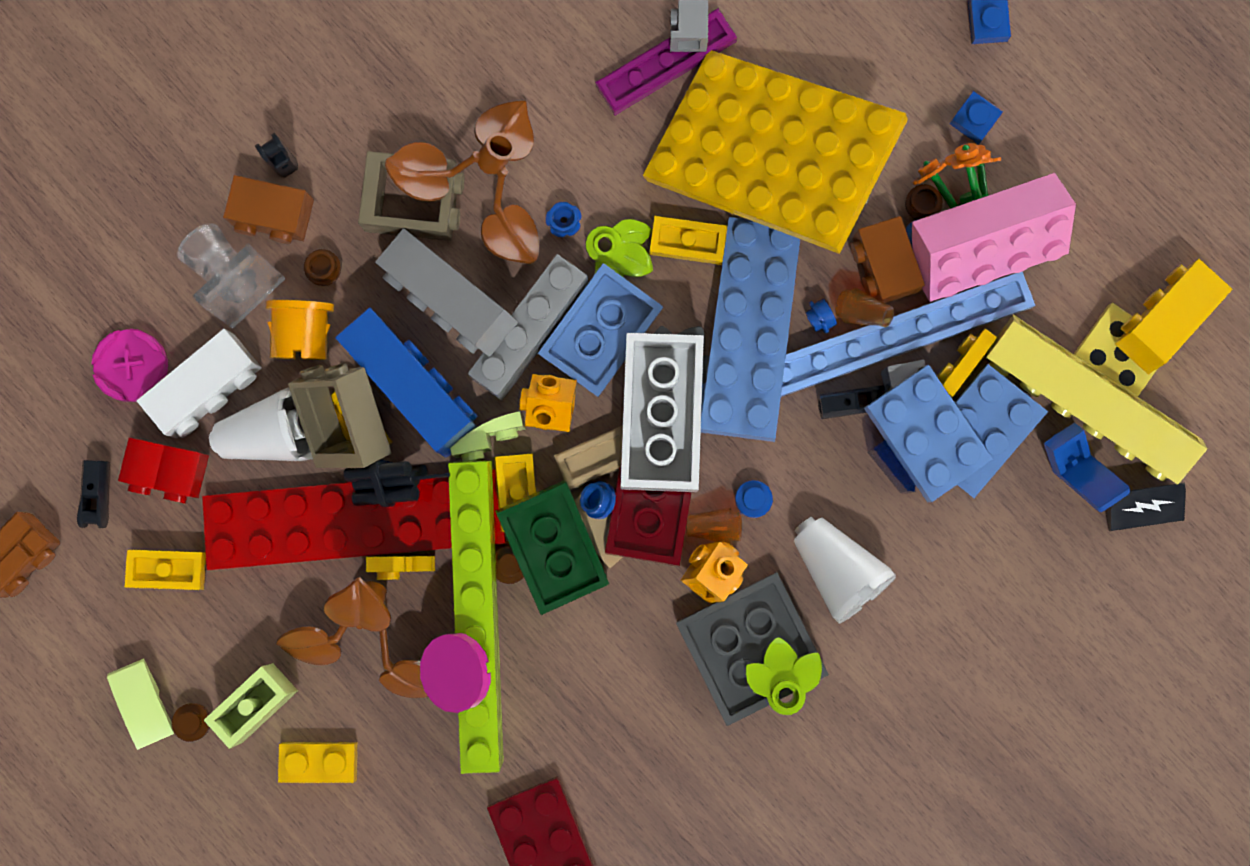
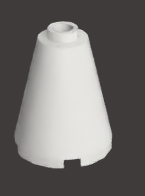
(262, 432)
(840, 568)

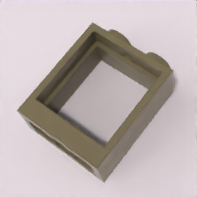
(373, 197)
(321, 422)

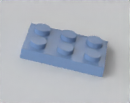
(593, 333)
(999, 417)
(928, 433)

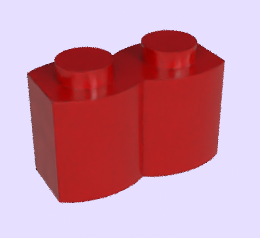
(163, 469)

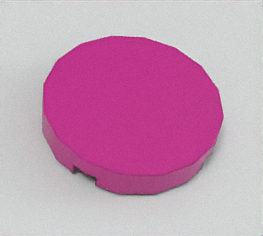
(128, 364)
(455, 672)

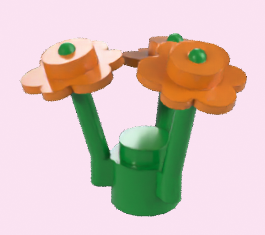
(966, 156)

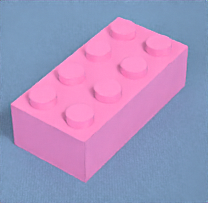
(993, 236)

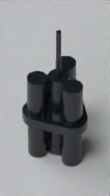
(387, 482)

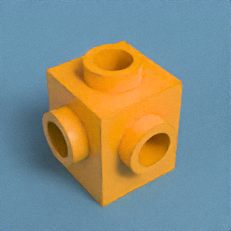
(549, 402)
(714, 571)

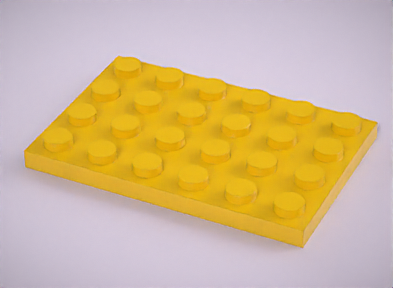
(776, 149)

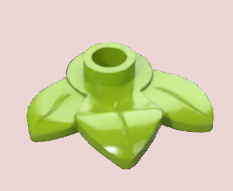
(625, 253)
(781, 671)

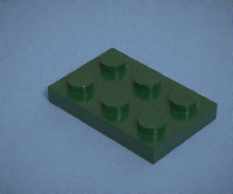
(552, 547)

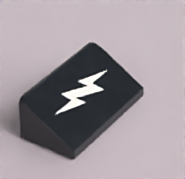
(1148, 507)

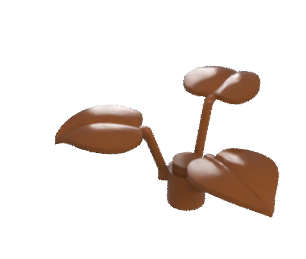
(504, 137)
(360, 607)

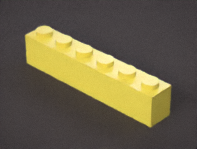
(1095, 400)

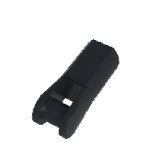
(278, 156)
(846, 402)
(94, 486)

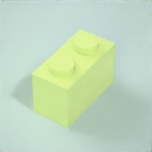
(250, 705)

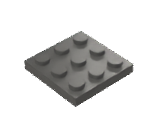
(737, 634)

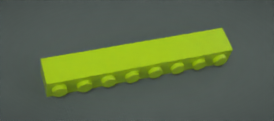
(477, 606)

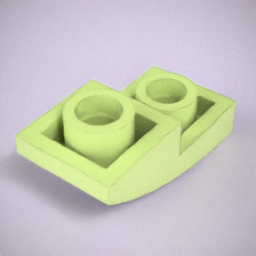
(477, 442)
(140, 703)

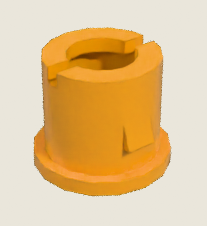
(298, 328)

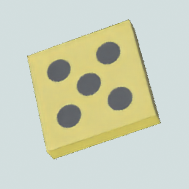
(1101, 352)

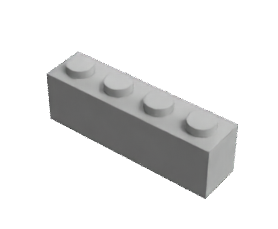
(446, 292)
(537, 319)

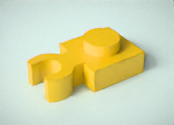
(390, 567)

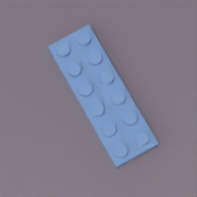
(750, 332)

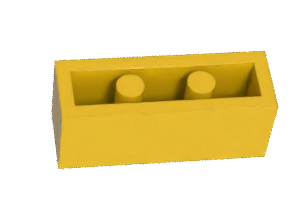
(1172, 315)

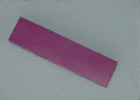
(659, 67)

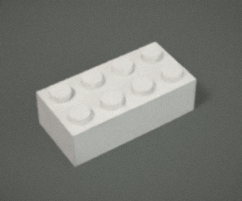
(662, 412)

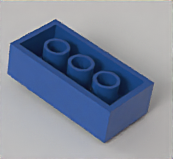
(403, 378)

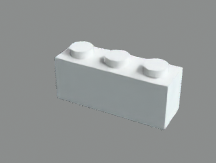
(200, 385)

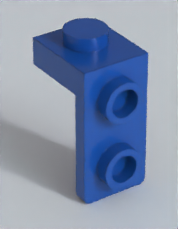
(1081, 471)

